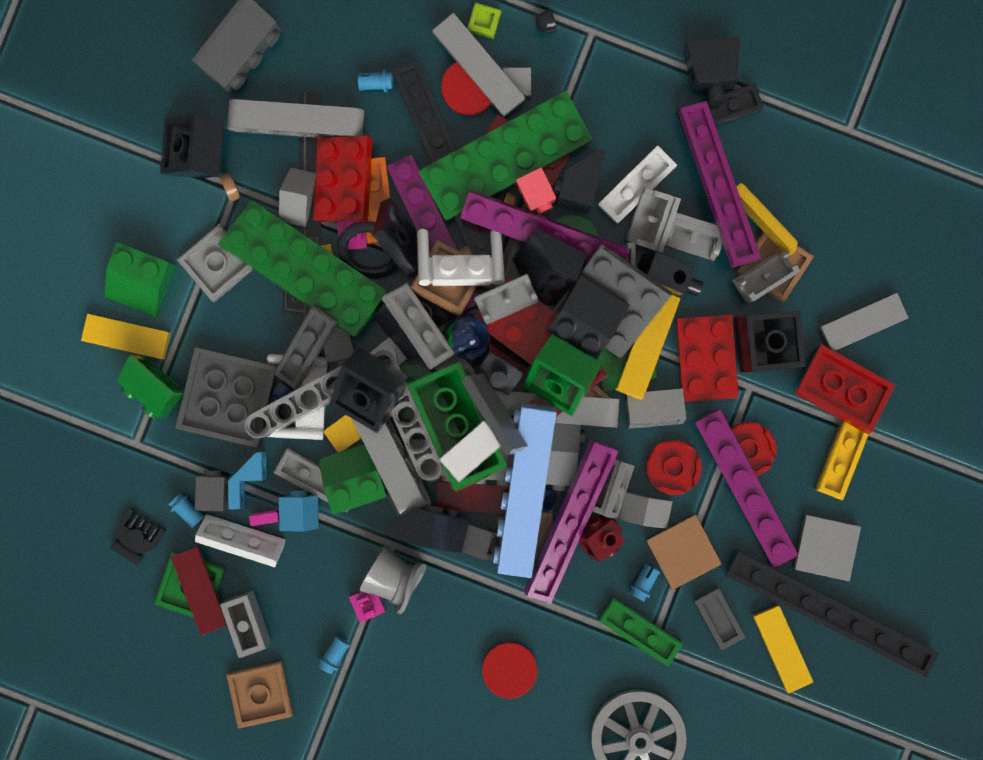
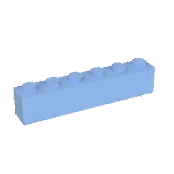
(526, 491)

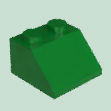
(138, 279)
(562, 374)
(150, 386)
(351, 479)

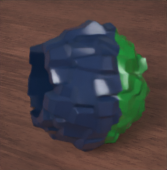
(468, 337)

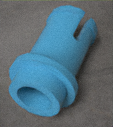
(375, 81)
(185, 510)
(643, 585)
(333, 655)

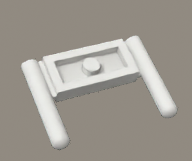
(460, 269)
(313, 424)

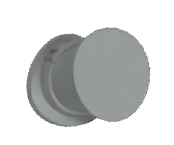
(393, 579)

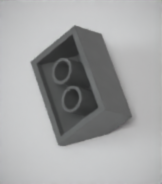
(237, 45)

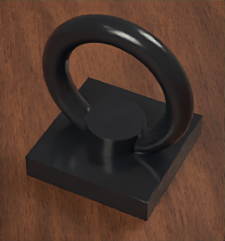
(394, 236)

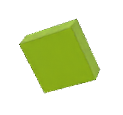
(484, 20)

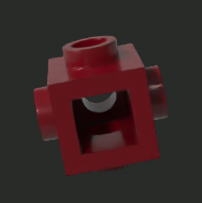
(601, 538)

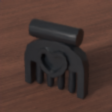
(135, 540)

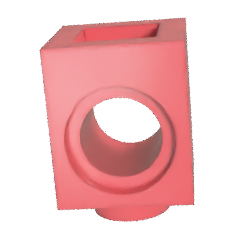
(536, 191)

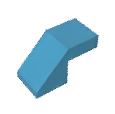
(253, 470)

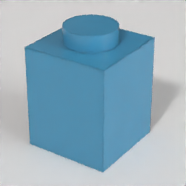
(298, 512)

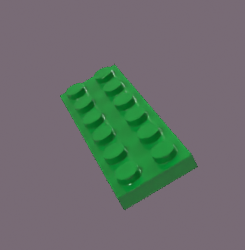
(506, 154)
(302, 268)

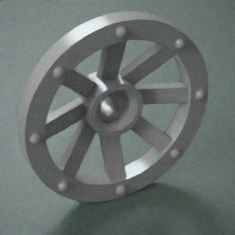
(637, 730)

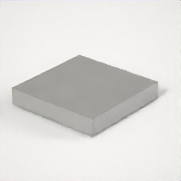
(212, 266)
(827, 547)

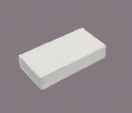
(470, 452)

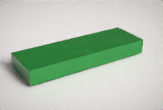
(640, 631)

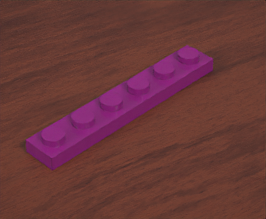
(719, 184)
(422, 207)
(522, 223)
(746, 488)
(570, 521)

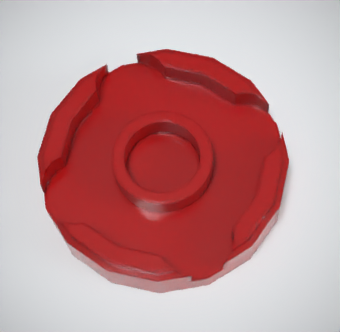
(462, 93)
(756, 445)
(673, 467)
(509, 670)

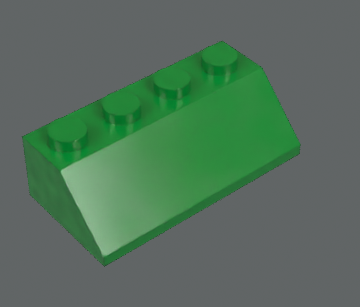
(450, 417)

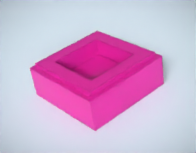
(264, 517)

